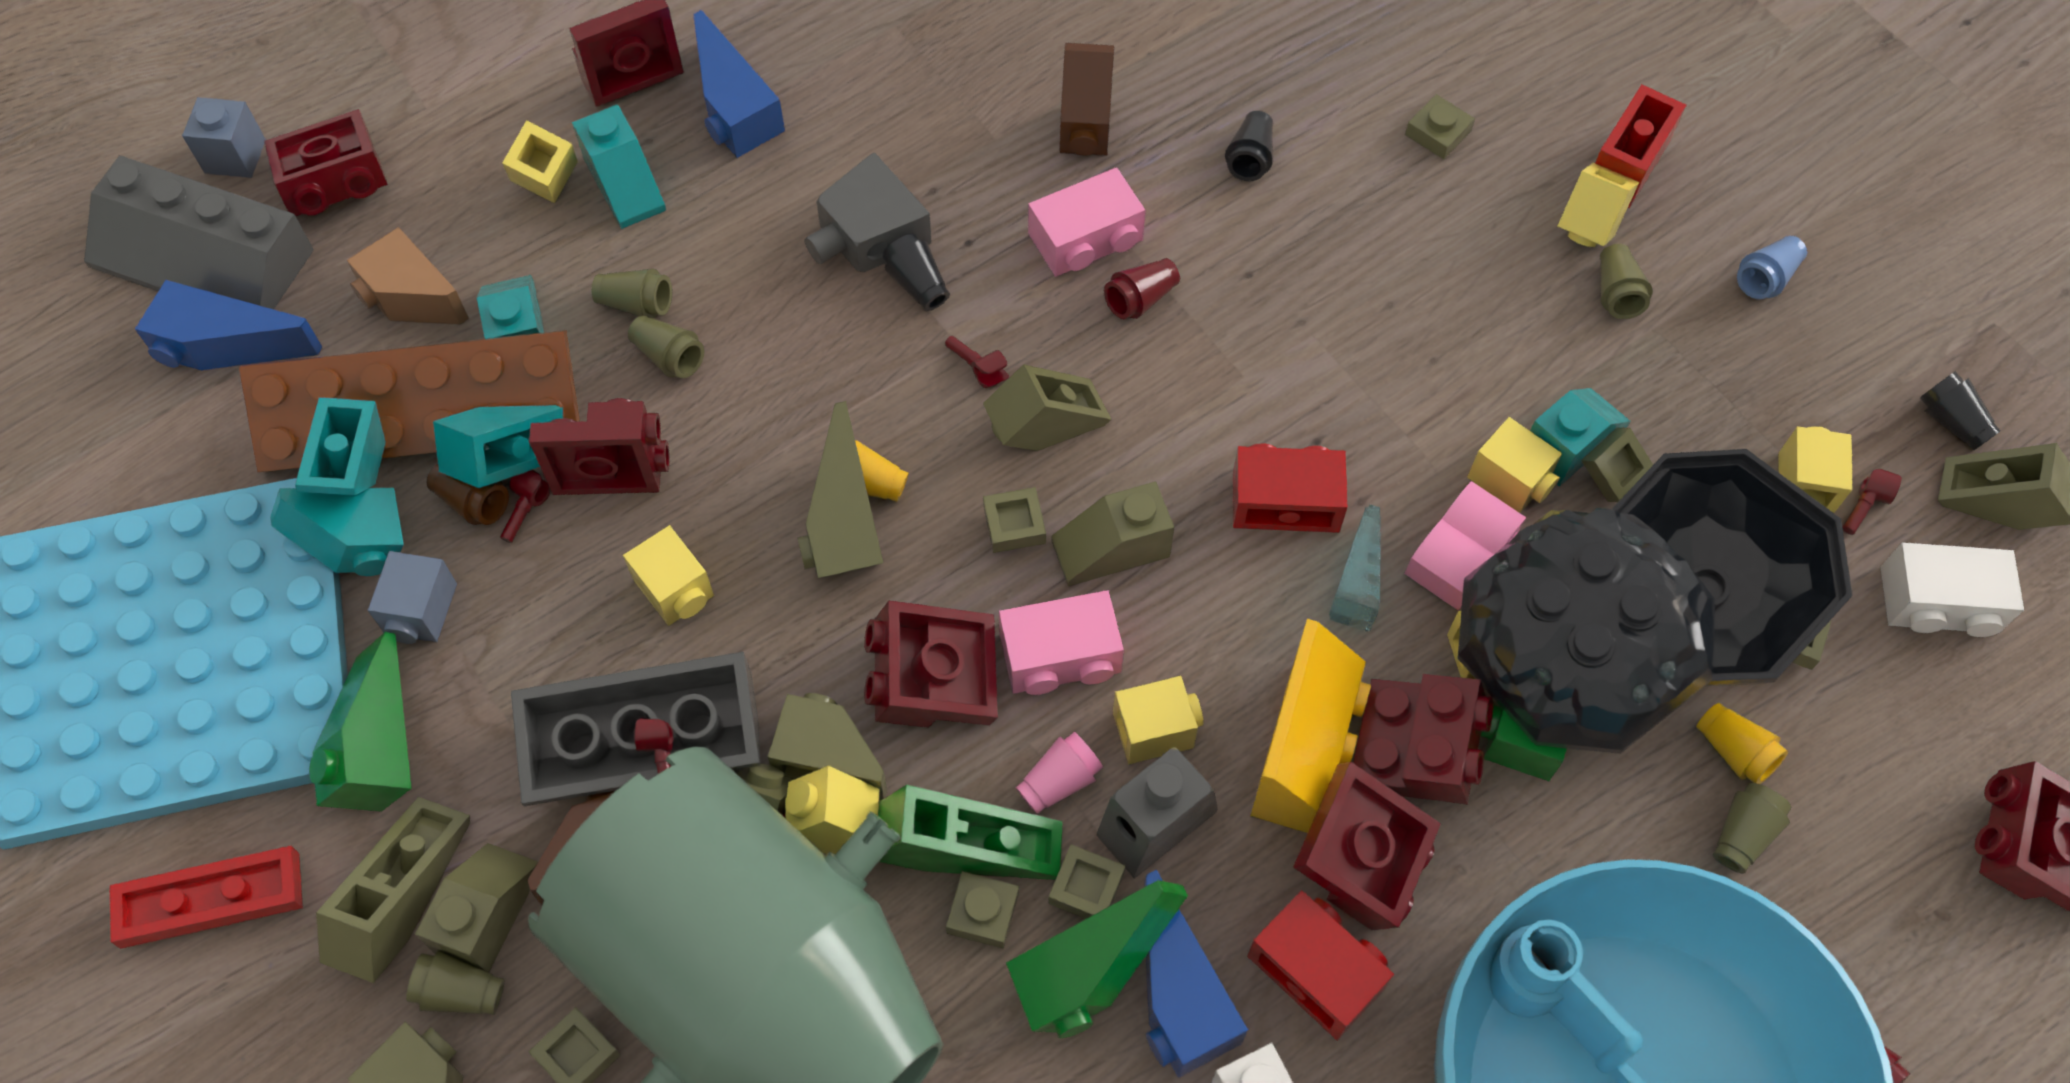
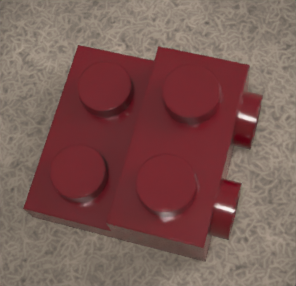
(626, 50)
(325, 164)
(607, 454)
(931, 665)
(1425, 736)
(2028, 833)
(1367, 848)

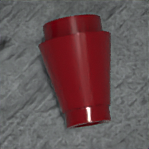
(1139, 288)

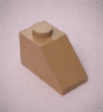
(404, 283)

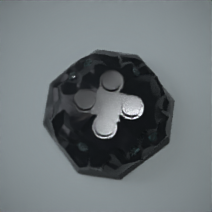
(1587, 630)

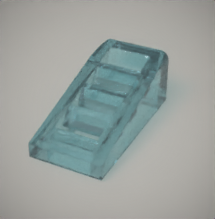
(1359, 587)

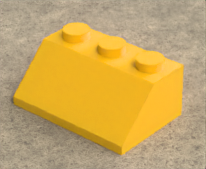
(1311, 729)

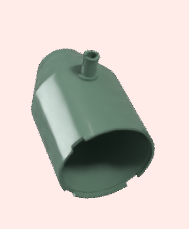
(734, 936)

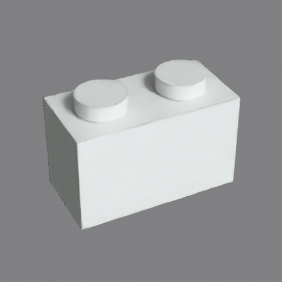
(1951, 588)

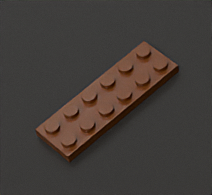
(409, 389)

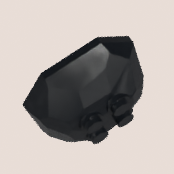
(1758, 549)

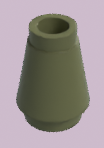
(1623, 283)
(634, 292)
(669, 347)
(1751, 826)
(453, 986)

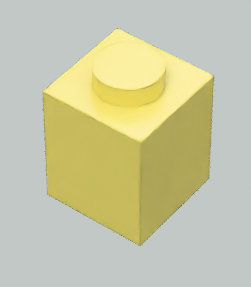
(540, 161)
(1597, 205)
(1819, 464)
(1515, 466)
(669, 576)
(1156, 719)
(829, 806)

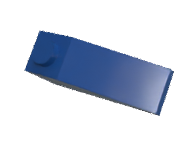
(737, 100)
(220, 331)
(1186, 1001)

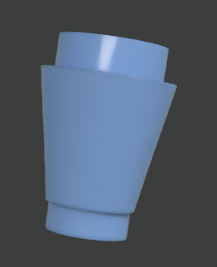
(1771, 267)

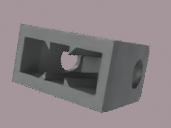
(865, 215)
(1162, 808)

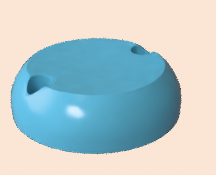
(1653, 983)

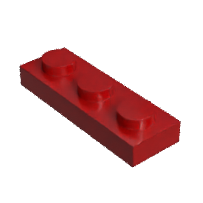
(205, 897)

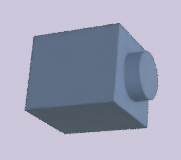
(224, 137)
(412, 597)

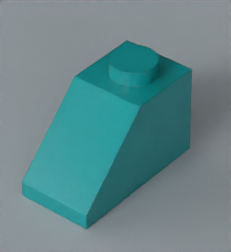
(618, 166)
(510, 308)
(1576, 427)
(489, 442)
(342, 448)
(341, 530)

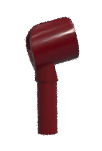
(986, 369)
(1879, 486)
(532, 492)
(656, 737)

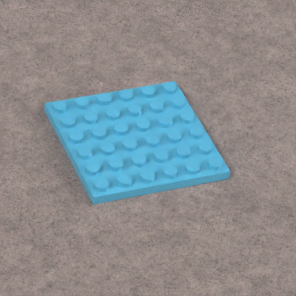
(160, 663)

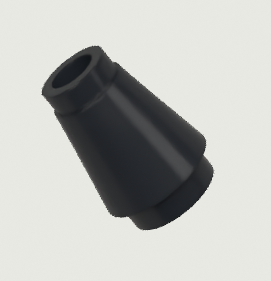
(1251, 147)
(914, 268)
(1960, 410)

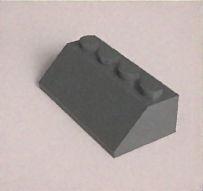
(179, 230)
(581, 732)

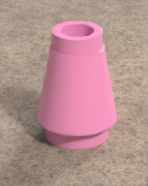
(1059, 773)

